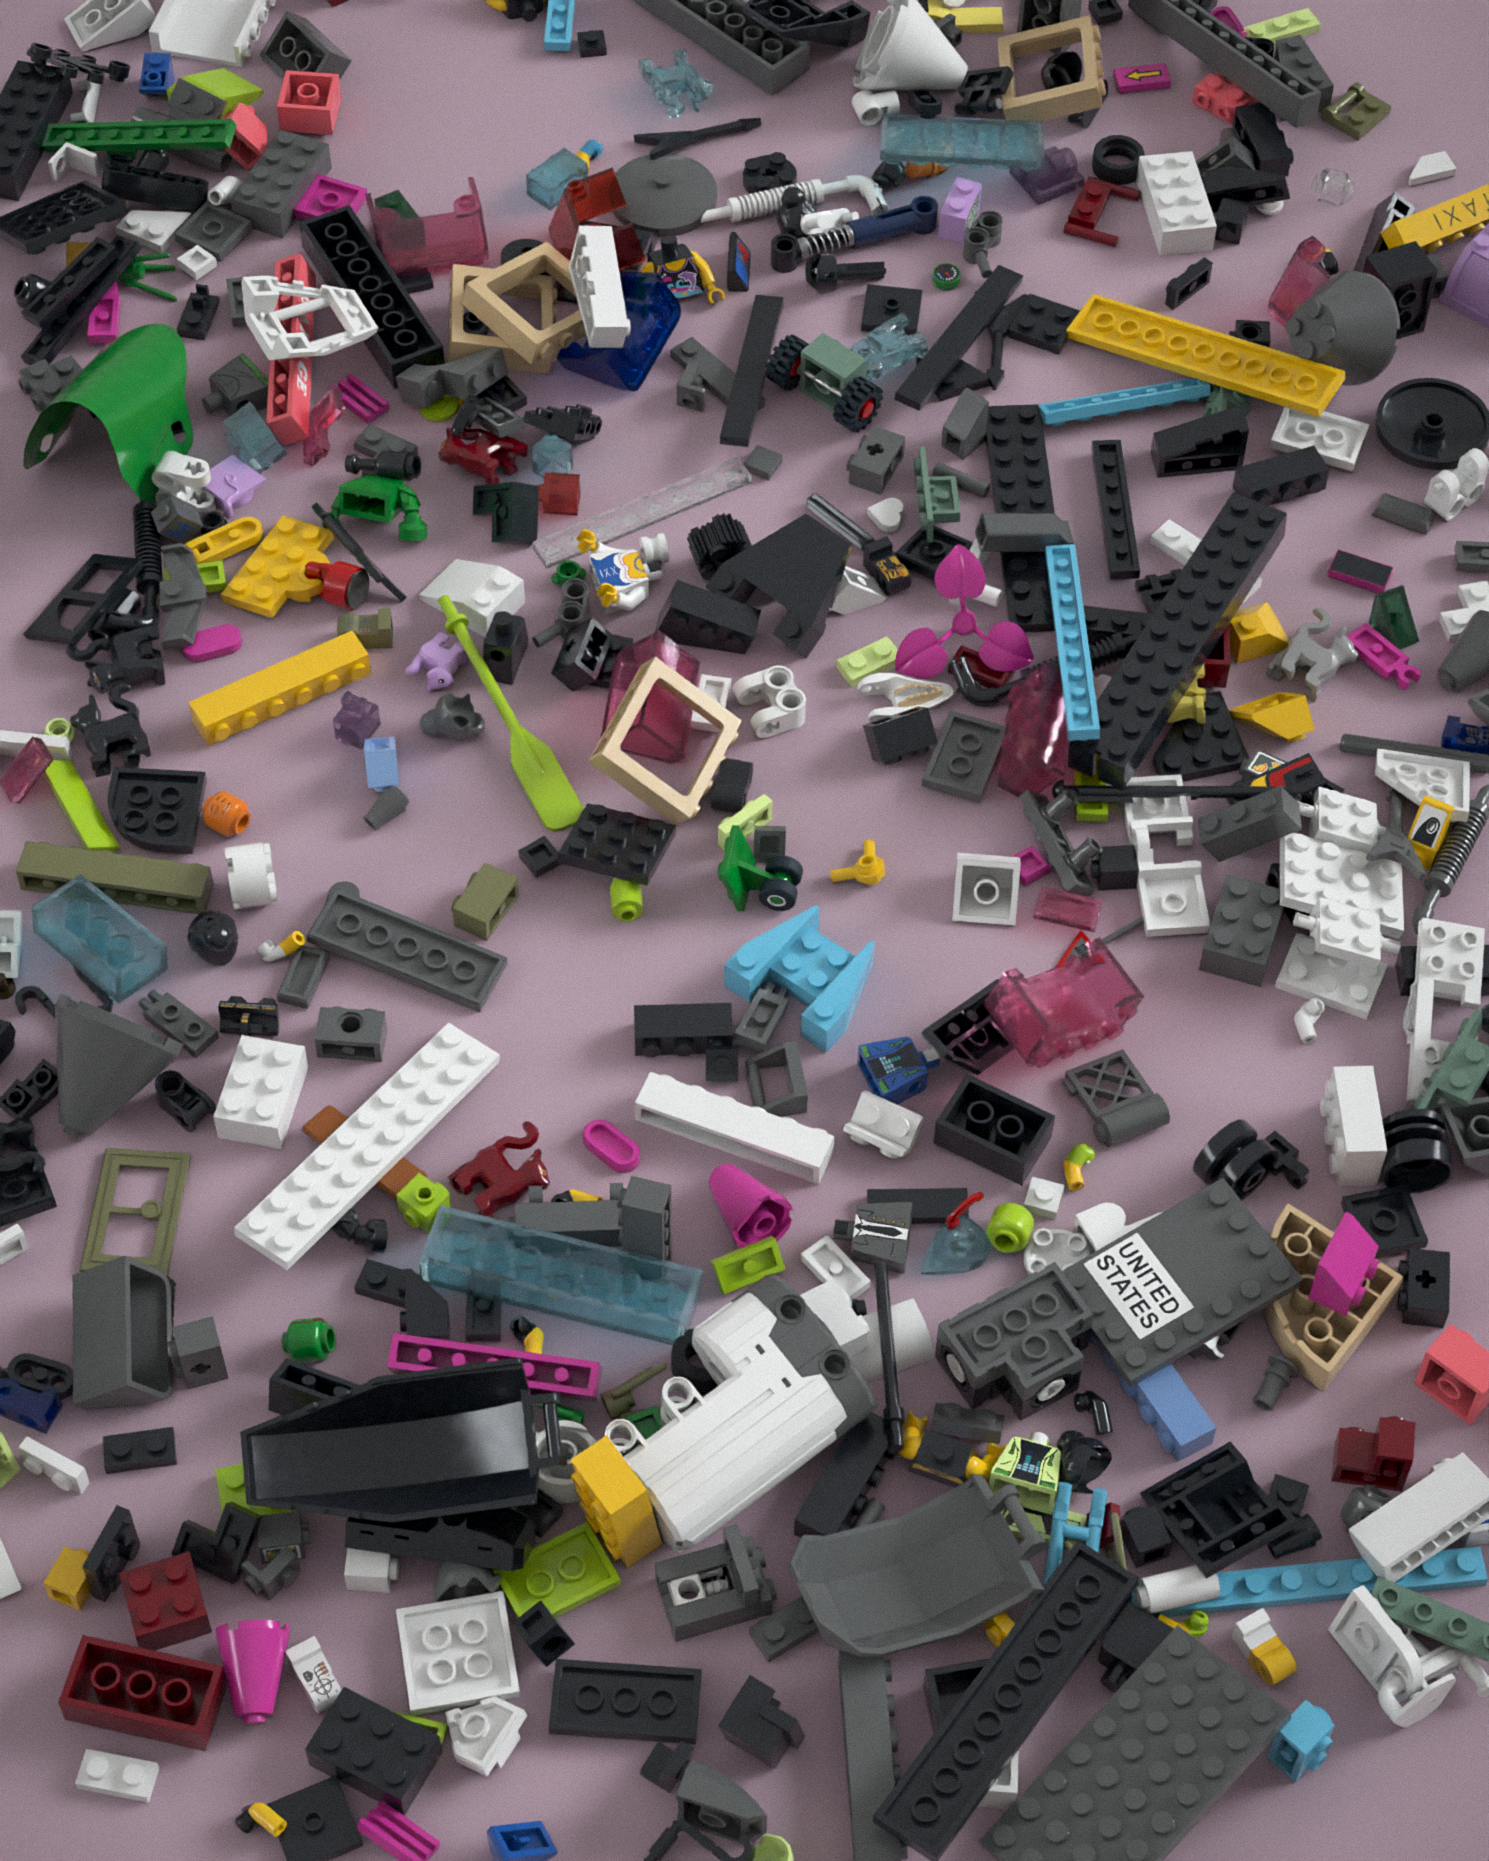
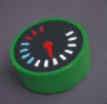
(946, 276)

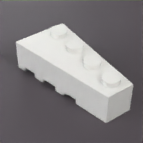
(599, 287)

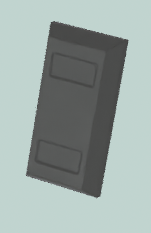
(1404, 513)

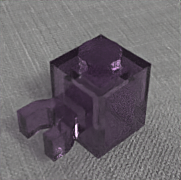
(356, 720)

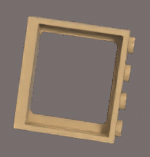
(1063, 99)
(483, 301)
(464, 344)
(638, 780)

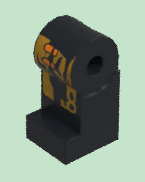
(885, 566)

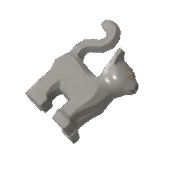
(1311, 658)

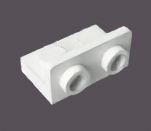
(884, 1125)

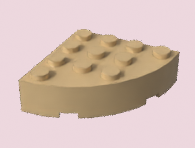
(1306, 1331)

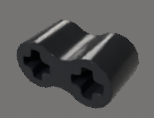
(732, 785)

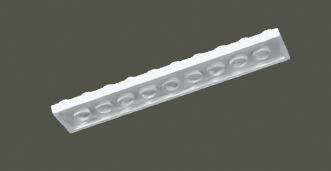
(366, 1146)

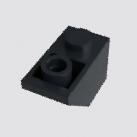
(425, 1308)

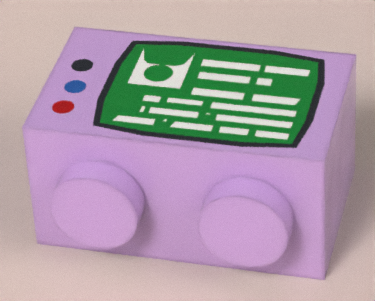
(960, 209)

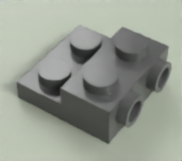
(46, 381)

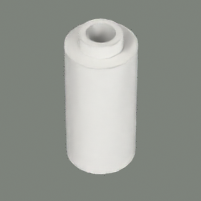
(1175, 1589)

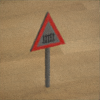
(1078, 945)

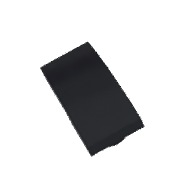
(32, 1094)

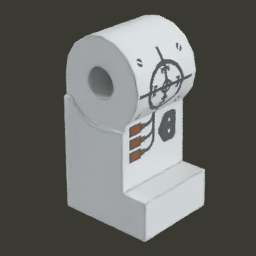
(313, 1674)

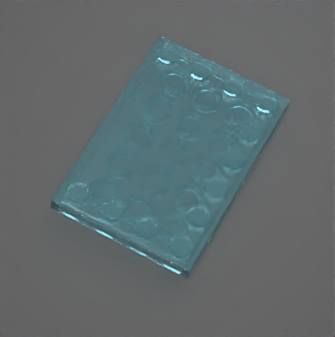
(962, 141)

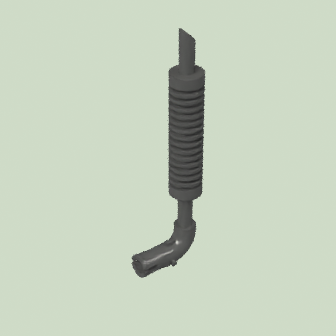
(1453, 856)

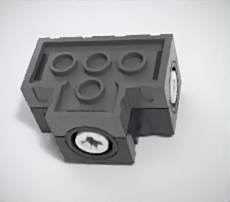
(1019, 1344)

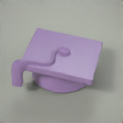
(233, 484)

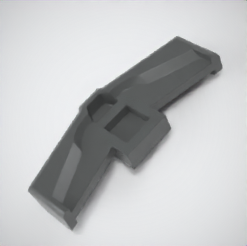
(181, 596)

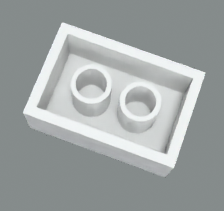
(261, 1092)
(1354, 1126)

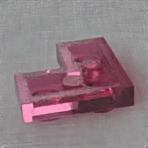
(320, 419)

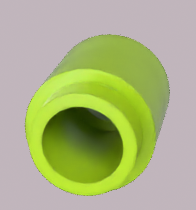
(626, 900)

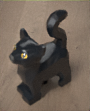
(131, 659)
(112, 735)
(20, 1136)

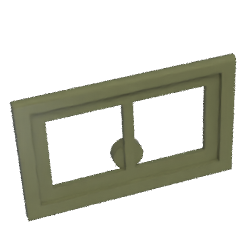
(151, 1210)

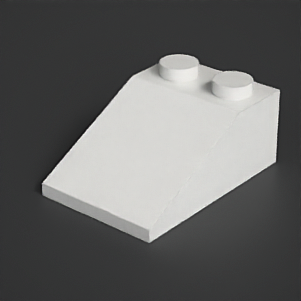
(109, 21)
(477, 592)

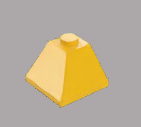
(1256, 633)
(1278, 714)

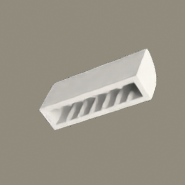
(911, 1341)
(1423, 1519)

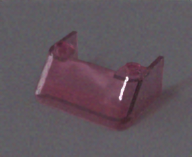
(431, 241)

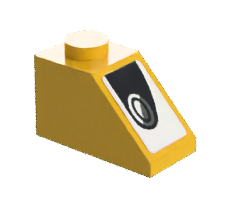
(1430, 829)

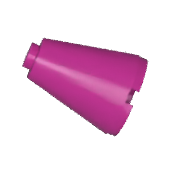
(748, 1206)
(253, 1666)

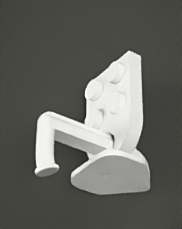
(1393, 1664)

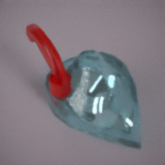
(959, 1244)

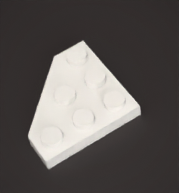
(1429, 776)

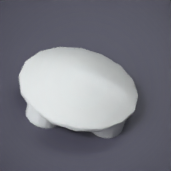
(1054, 1246)

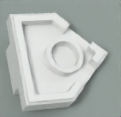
(485, 1733)

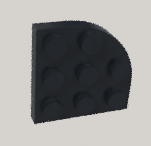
(157, 807)

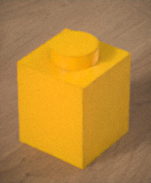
(67, 1579)

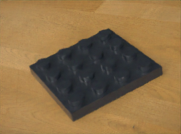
(59, 217)

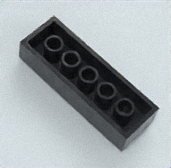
(28, 104)

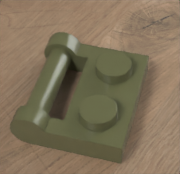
(1360, 118)

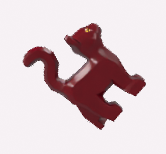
(483, 454)
(499, 1179)

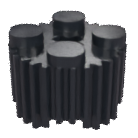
(717, 543)

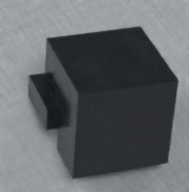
(759, 1724)

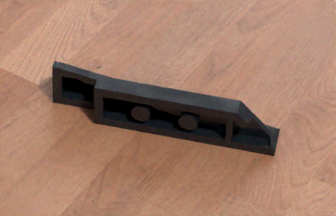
(1386, 213)

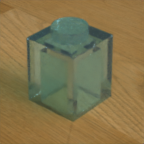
(552, 455)

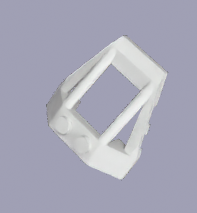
(260, 300)

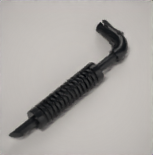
(148, 580)
(1100, 654)

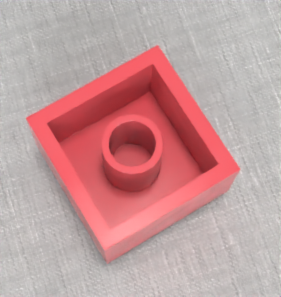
(309, 102)
(1456, 1374)

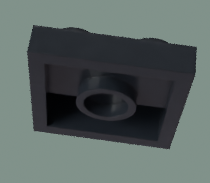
(568, 422)

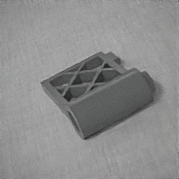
(1127, 1114)

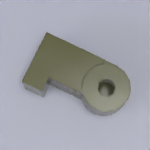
(371, 630)

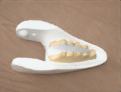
(903, 693)

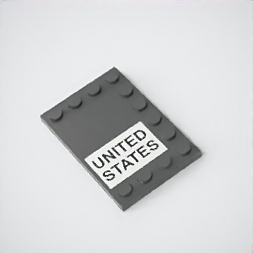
(1180, 1281)

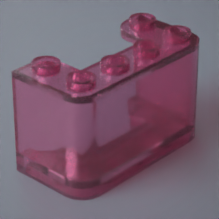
(1065, 1005)

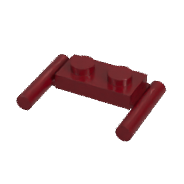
(1090, 206)

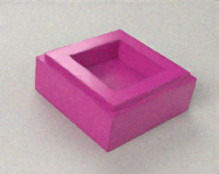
(1032, 865)

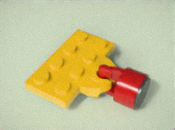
(294, 567)

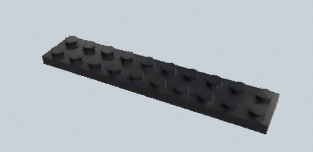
(1021, 486)
(1005, 1702)

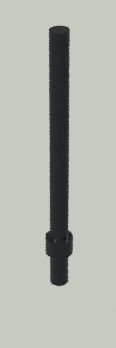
(893, 1413)

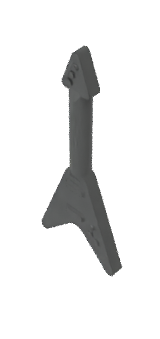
(1395, 841)

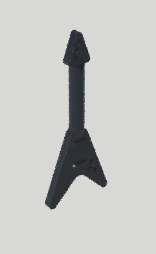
(672, 141)
(998, 330)
(355, 549)

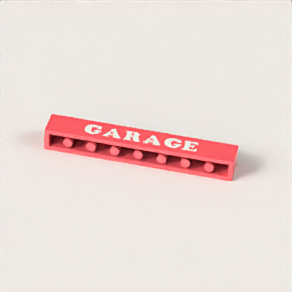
(291, 378)

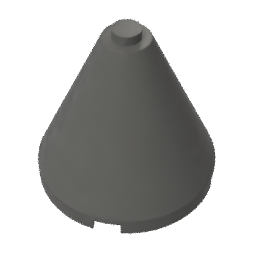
(102, 1063)

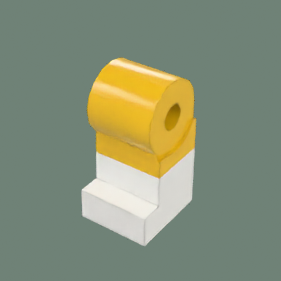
(1263, 1648)

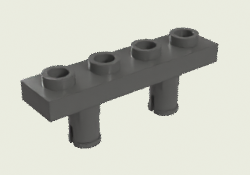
(1050, 833)

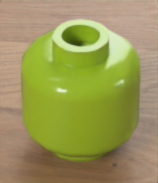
(1010, 1227)

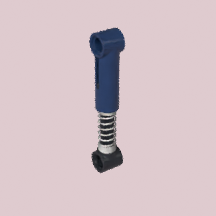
(916, 217)

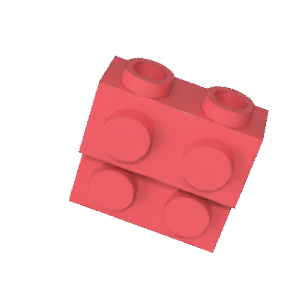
(1220, 96)

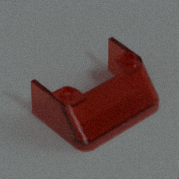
(589, 199)

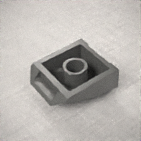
(718, 1804)

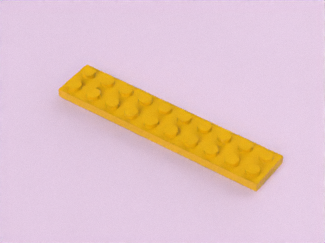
(1206, 355)

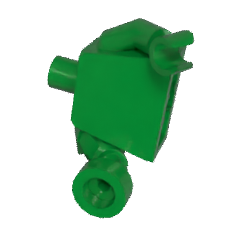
(382, 501)

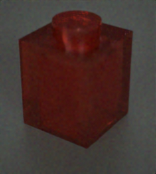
(560, 493)

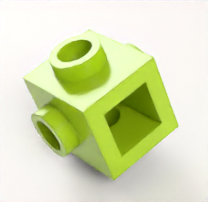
(421, 1201)

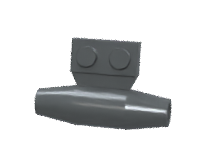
(192, 103)

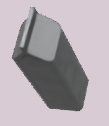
(1021, 532)

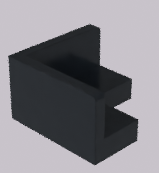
(512, 510)
(945, 1687)

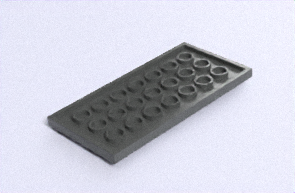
(1143, 1763)

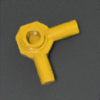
(867, 870)

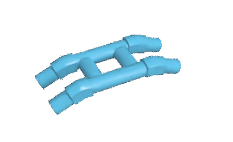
(1061, 1530)

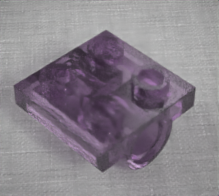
(1054, 179)

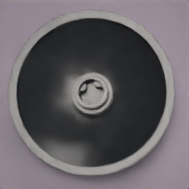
(1431, 423)

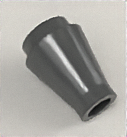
(387, 807)

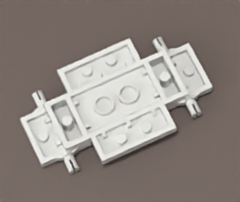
(1332, 880)

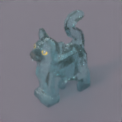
(675, 81)
(890, 347)

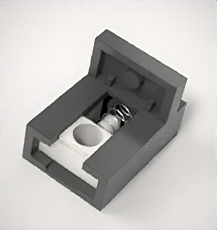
(703, 1573)

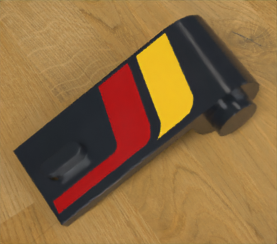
(1291, 774)

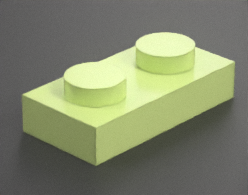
(871, 659)
(755, 812)

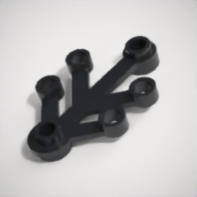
(71, 64)

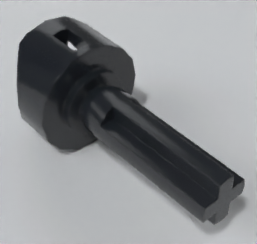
(830, 272)

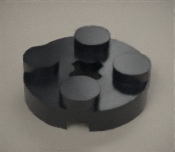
(768, 165)

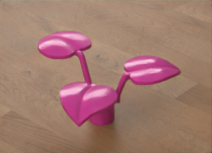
(1005, 645)

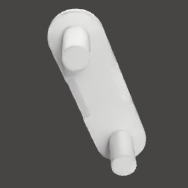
(90, 102)
(826, 220)

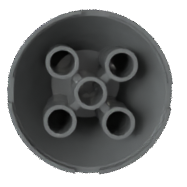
(1348, 326)

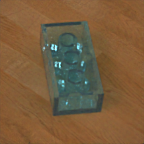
(99, 938)

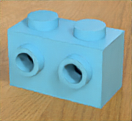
(1302, 1741)

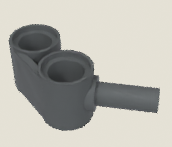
(981, 236)
(571, 612)

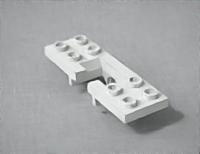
(1169, 892)
(1449, 968)

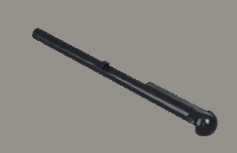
(1112, 794)

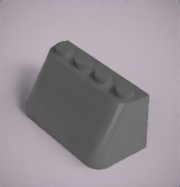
(121, 1335)

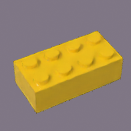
(615, 1502)

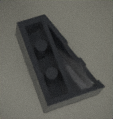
(1202, 445)

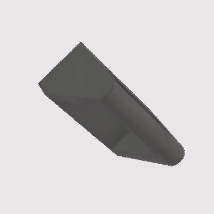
(784, 1055)

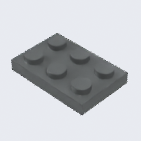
(964, 756)

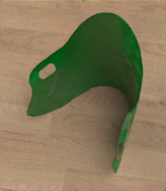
(136, 394)

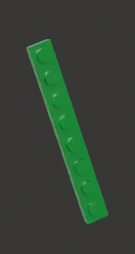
(142, 135)

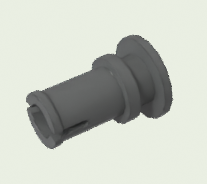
(1277, 1378)

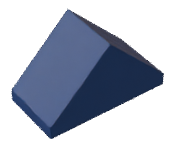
(520, 1842)

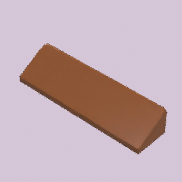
(330, 1119)

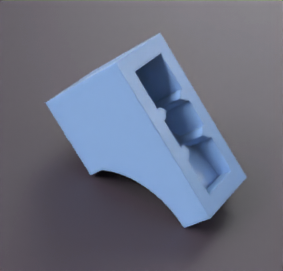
(381, 762)

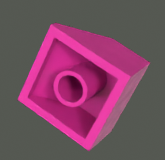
(1345, 1267)

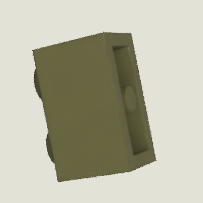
(485, 901)

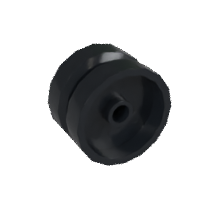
(1237, 1158)

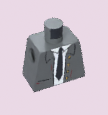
(879, 1233)

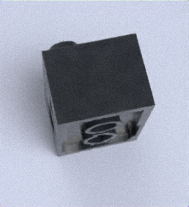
(1409, 279)

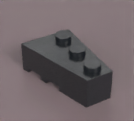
(707, 620)

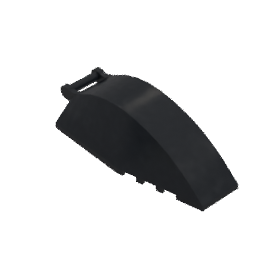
(407, 1447)

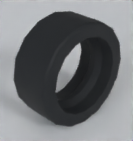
(1121, 146)

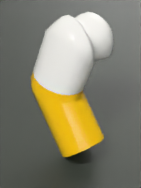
(283, 949)

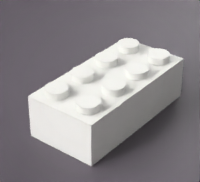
(1176, 203)

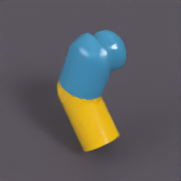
(589, 149)

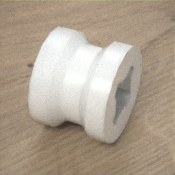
(654, 548)

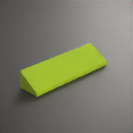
(79, 807)

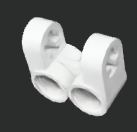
(184, 478)
(1463, 486)
(777, 690)

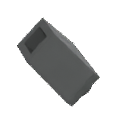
(966, 424)

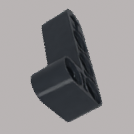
(152, 185)

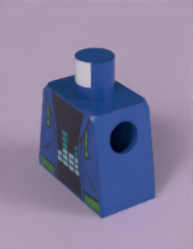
(896, 1068)

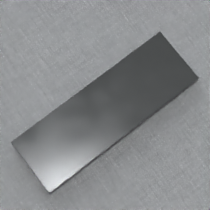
(407, 949)

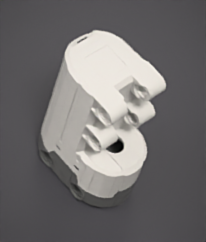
(776, 1406)

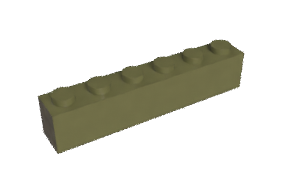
(119, 876)

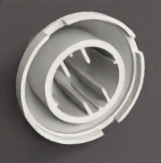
(907, 52)

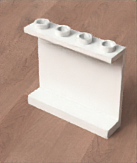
(209, 29)

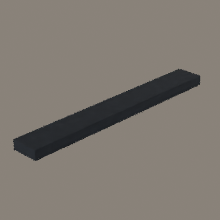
(958, 338)
(751, 371)

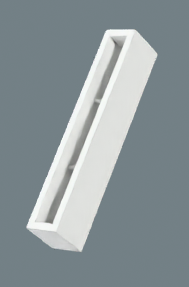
(734, 1127)

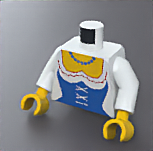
(617, 574)

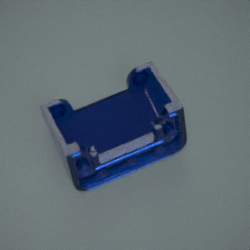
(652, 318)

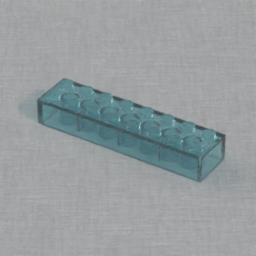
(560, 1275)

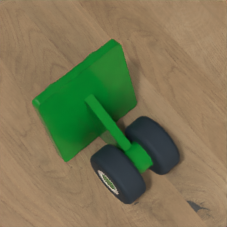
(741, 875)

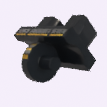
(249, 1018)

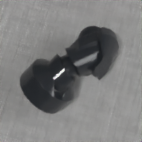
(371, 1235)

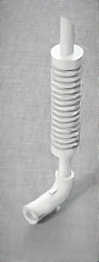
(769, 200)

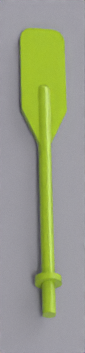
(530, 757)

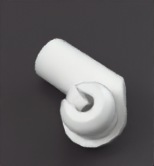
(1306, 1018)

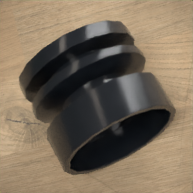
(1416, 1150)

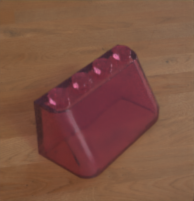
(663, 720)

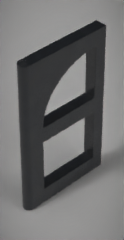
(47, 624)

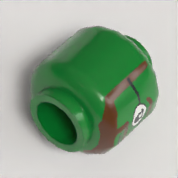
(309, 1340)

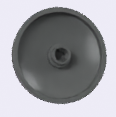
(665, 194)

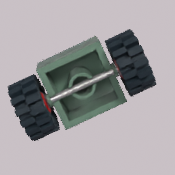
(827, 375)

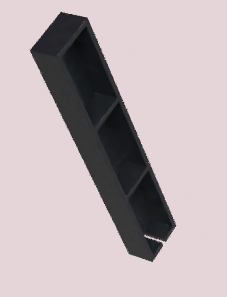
(1179, 638)

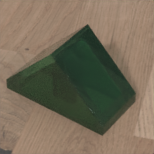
(1393, 617)

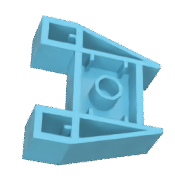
(812, 970)

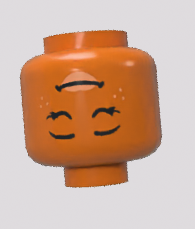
(226, 814)

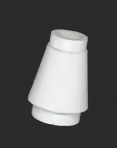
(224, 190)

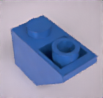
(156, 74)

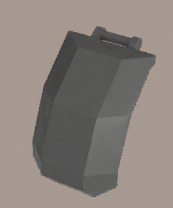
(919, 1572)

